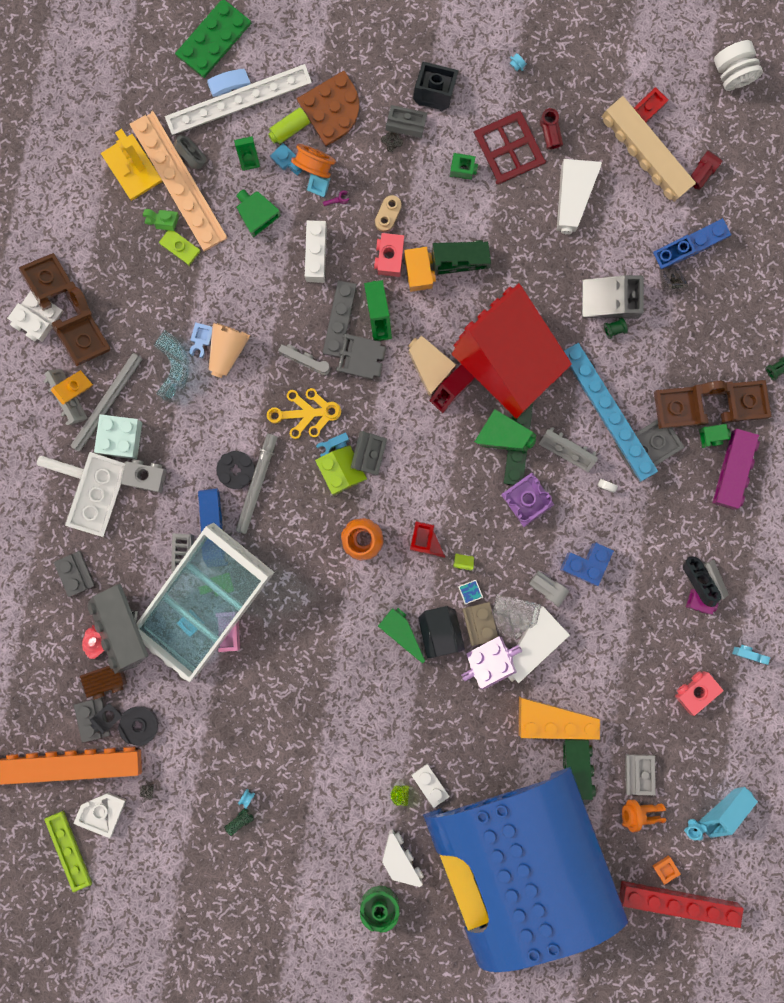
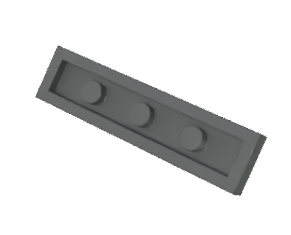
(339, 318)

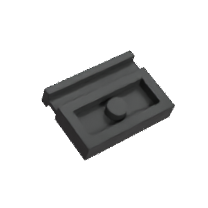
(406, 121)
(368, 453)
(74, 574)
(84, 712)

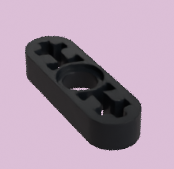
(707, 592)

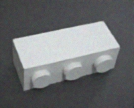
(315, 251)

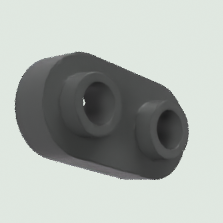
(189, 152)

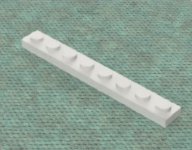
(238, 100)

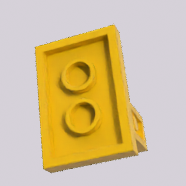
(131, 166)

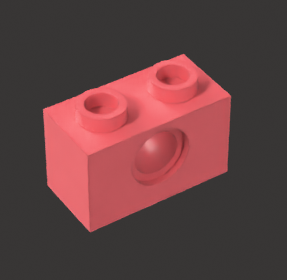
(389, 243)
(709, 691)

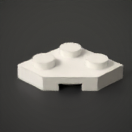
(101, 814)

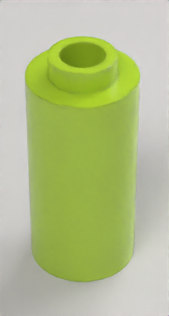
(288, 126)

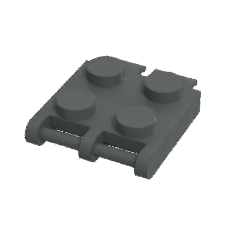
(361, 357)

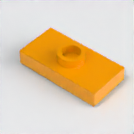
(71, 387)

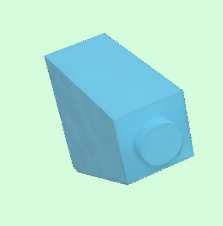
(729, 813)

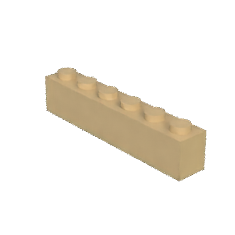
(647, 149)

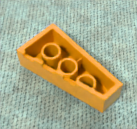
(553, 722)

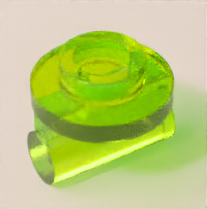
(400, 795)

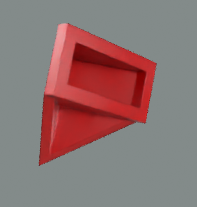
(425, 540)

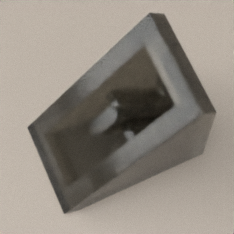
(672, 280)

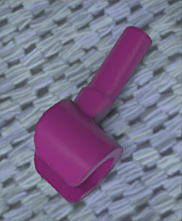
(337, 199)

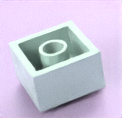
(118, 436)

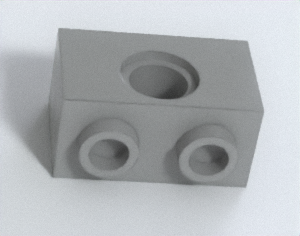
(132, 478)

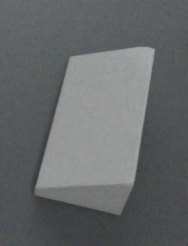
(716, 577)

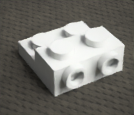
(33, 319)

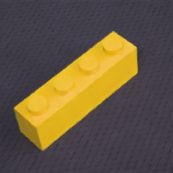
(466, 892)

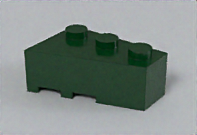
(460, 257)
(577, 756)

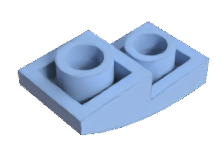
(228, 81)

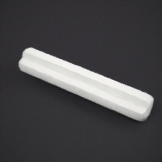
(59, 467)

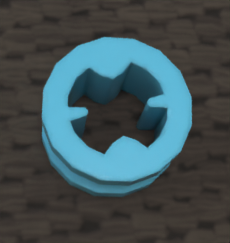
(246, 798)

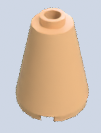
(225, 348)

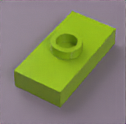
(179, 247)

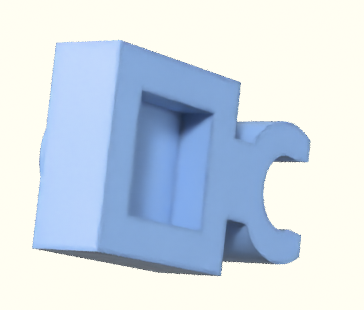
(200, 336)

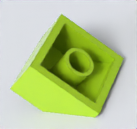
(338, 471)

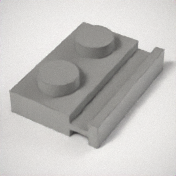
(640, 774)

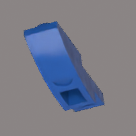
(692, 244)

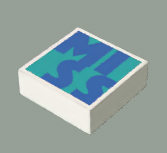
(470, 591)

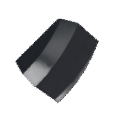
(435, 86)
(440, 632)

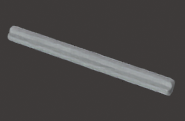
(106, 402)

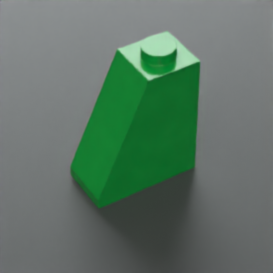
(378, 310)
(505, 433)

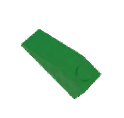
(398, 629)

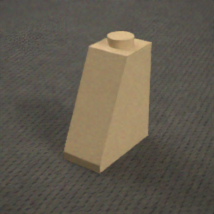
(430, 364)

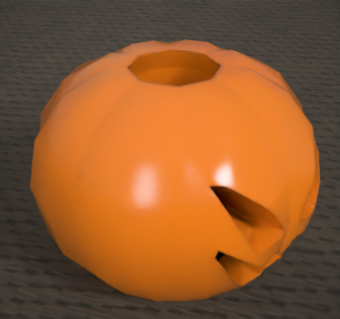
(350, 542)

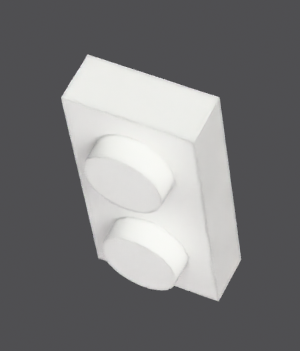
(430, 785)

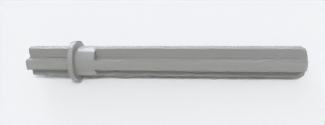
(256, 483)

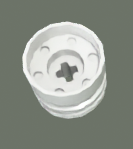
(738, 65)

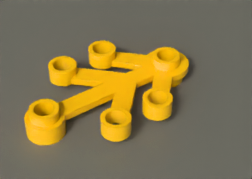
(307, 413)

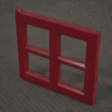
(509, 147)

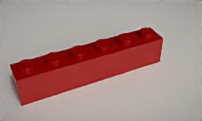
(681, 904)

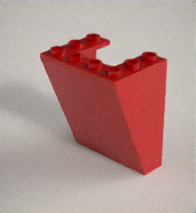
(512, 351)

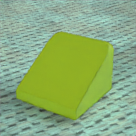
(463, 562)

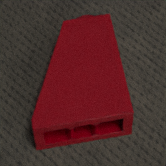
(452, 388)

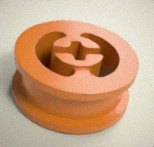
(313, 161)

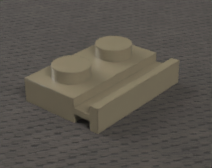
(480, 623)

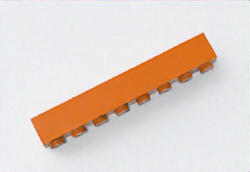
(70, 765)

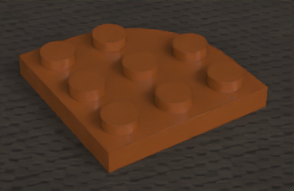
(331, 107)

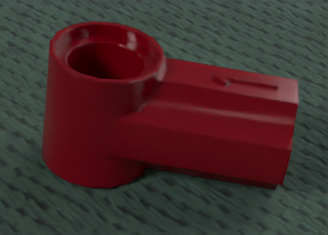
(551, 130)
(706, 167)

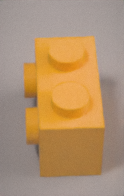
(418, 269)

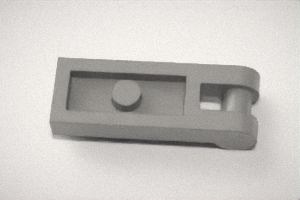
(306, 360)

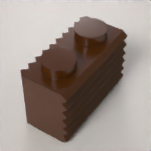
(102, 680)

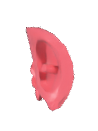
(92, 643)

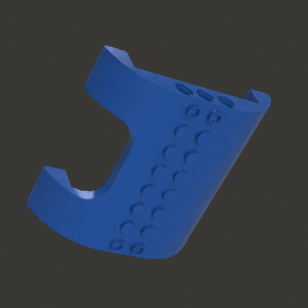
(535, 873)

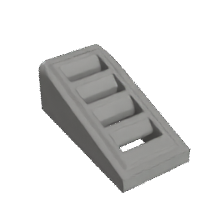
(175, 537)

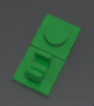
(247, 153)

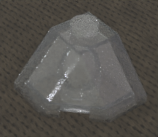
(514, 616)

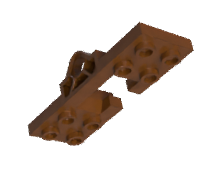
(78, 334)
(685, 408)

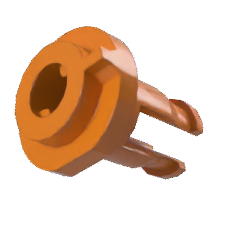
(635, 815)

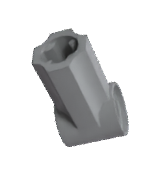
(551, 590)

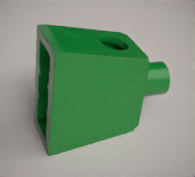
(256, 211)

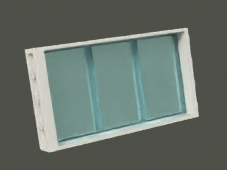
(202, 601)

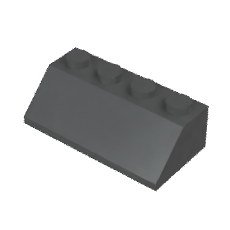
(117, 629)

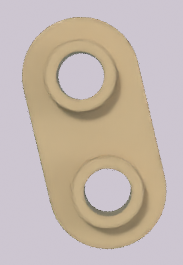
(388, 213)

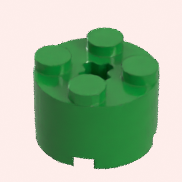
(379, 920)

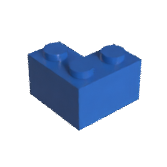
(589, 569)

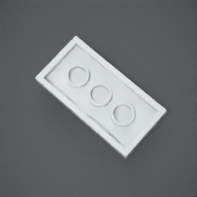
(95, 494)

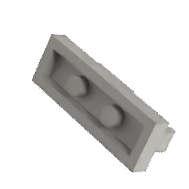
(71, 409)
(568, 450)

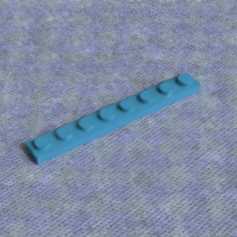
(610, 413)

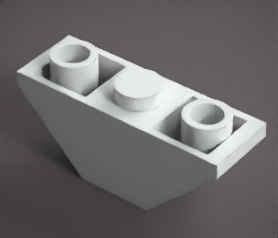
(399, 863)

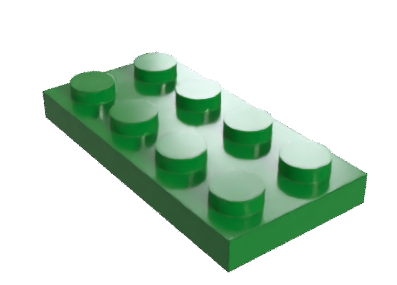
(213, 38)

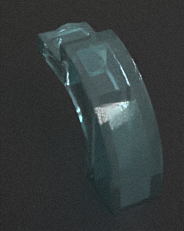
(179, 365)

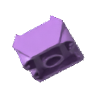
(528, 499)

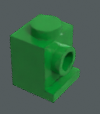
(461, 160)
(714, 435)

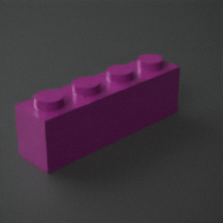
(735, 469)

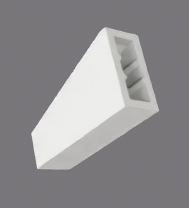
(575, 188)
(537, 644)

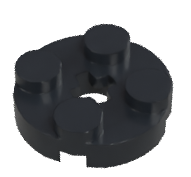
(227, 462)
(127, 724)

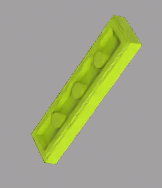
(68, 851)

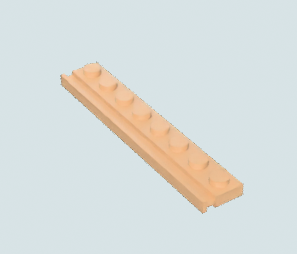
(178, 181)

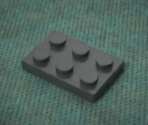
(657, 443)

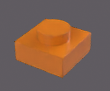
(666, 870)

